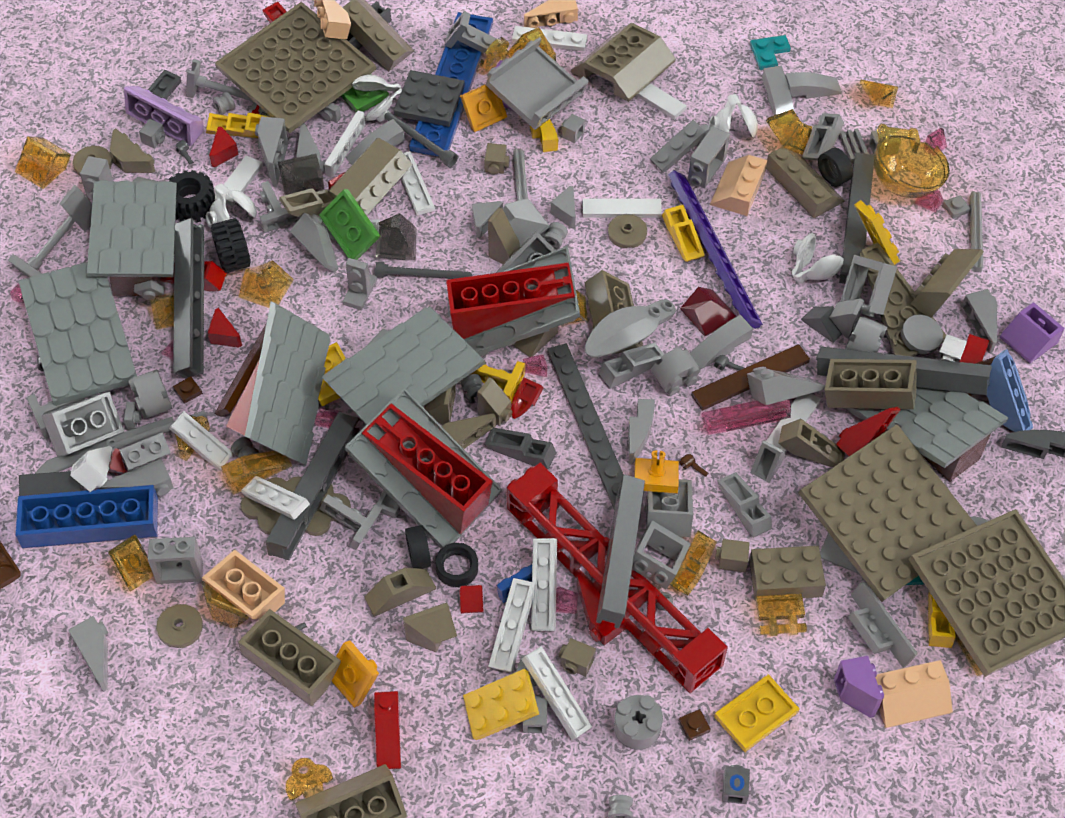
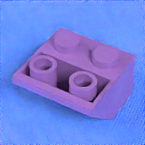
(1032, 333)
(858, 685)

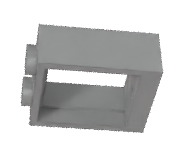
(708, 157)
(882, 287)
(154, 448)
(666, 543)
(166, 558)

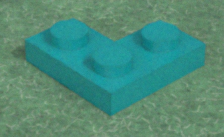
(766, 48)

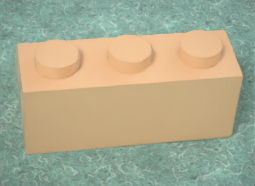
(740, 184)
(245, 585)
(914, 694)

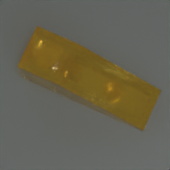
(245, 468)
(694, 563)

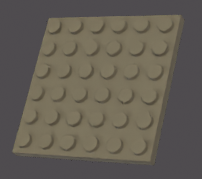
(294, 67)
(885, 509)
(996, 590)

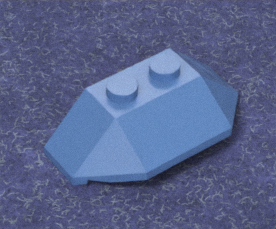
(1007, 393)

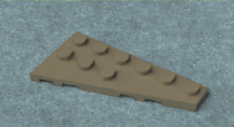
(898, 305)

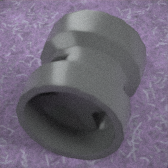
(471, 385)
(243, 447)

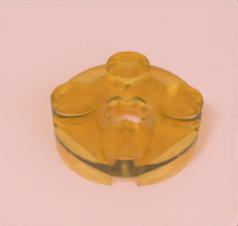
(494, 53)

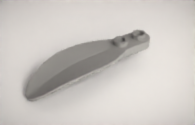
(627, 327)

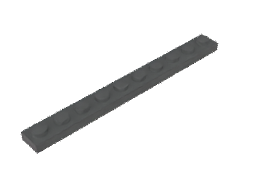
(587, 419)

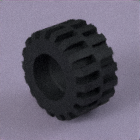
(189, 184)
(230, 245)

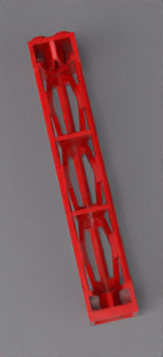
(700, 654)

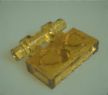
(778, 608)

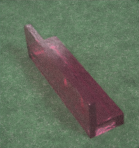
(744, 416)

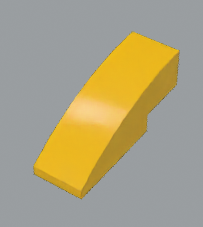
(547, 136)
(683, 233)
(939, 629)

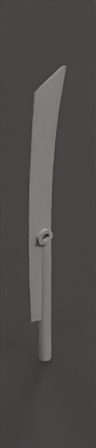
(118, 441)

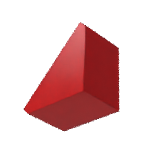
(223, 148)
(222, 331)

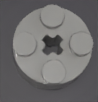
(866, 335)
(676, 370)
(150, 394)
(626, 725)

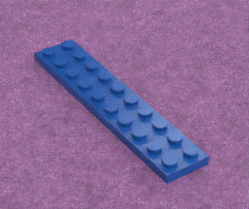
(457, 63)

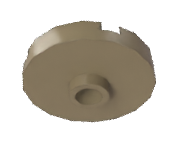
(93, 151)
(627, 238)
(186, 633)

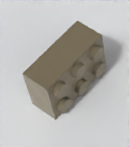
(787, 571)

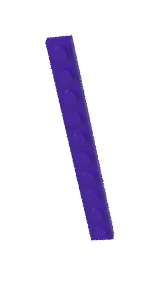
(714, 248)

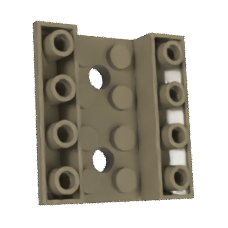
(637, 60)

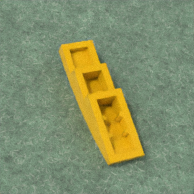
(234, 124)

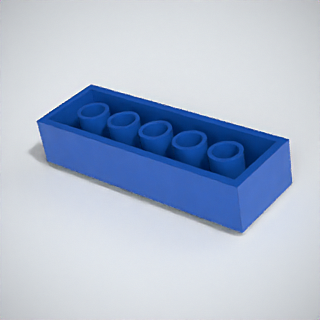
(87, 516)

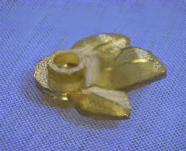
(307, 783)

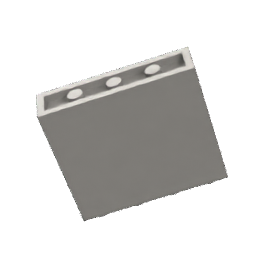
(534, 84)

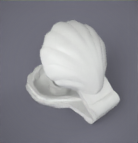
(373, 83)
(723, 117)
(218, 209)
(821, 270)

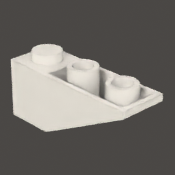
(952, 349)
(92, 468)

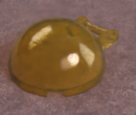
(907, 164)

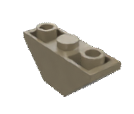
(128, 155)
(398, 589)

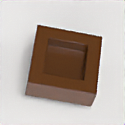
(187, 389)
(694, 724)

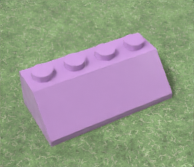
(175, 120)

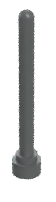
(448, 158)
(383, 269)

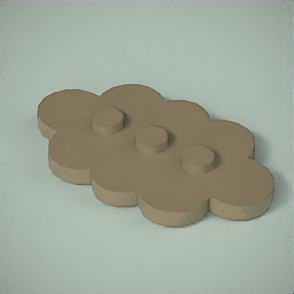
(268, 517)

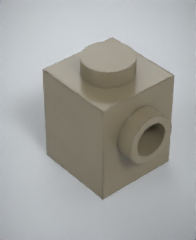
(496, 158)
(733, 555)
(577, 657)

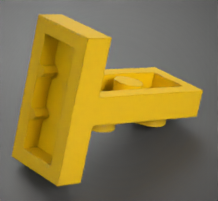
(504, 380)

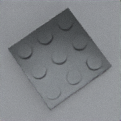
(429, 98)

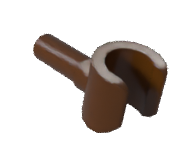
(689, 461)

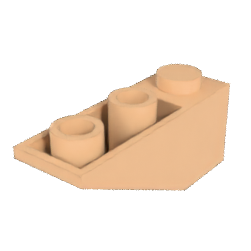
(552, 13)
(333, 19)

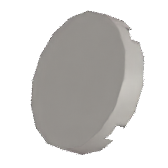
(921, 334)

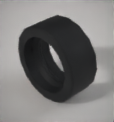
(835, 167)
(418, 547)
(456, 580)

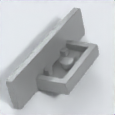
(878, 626)

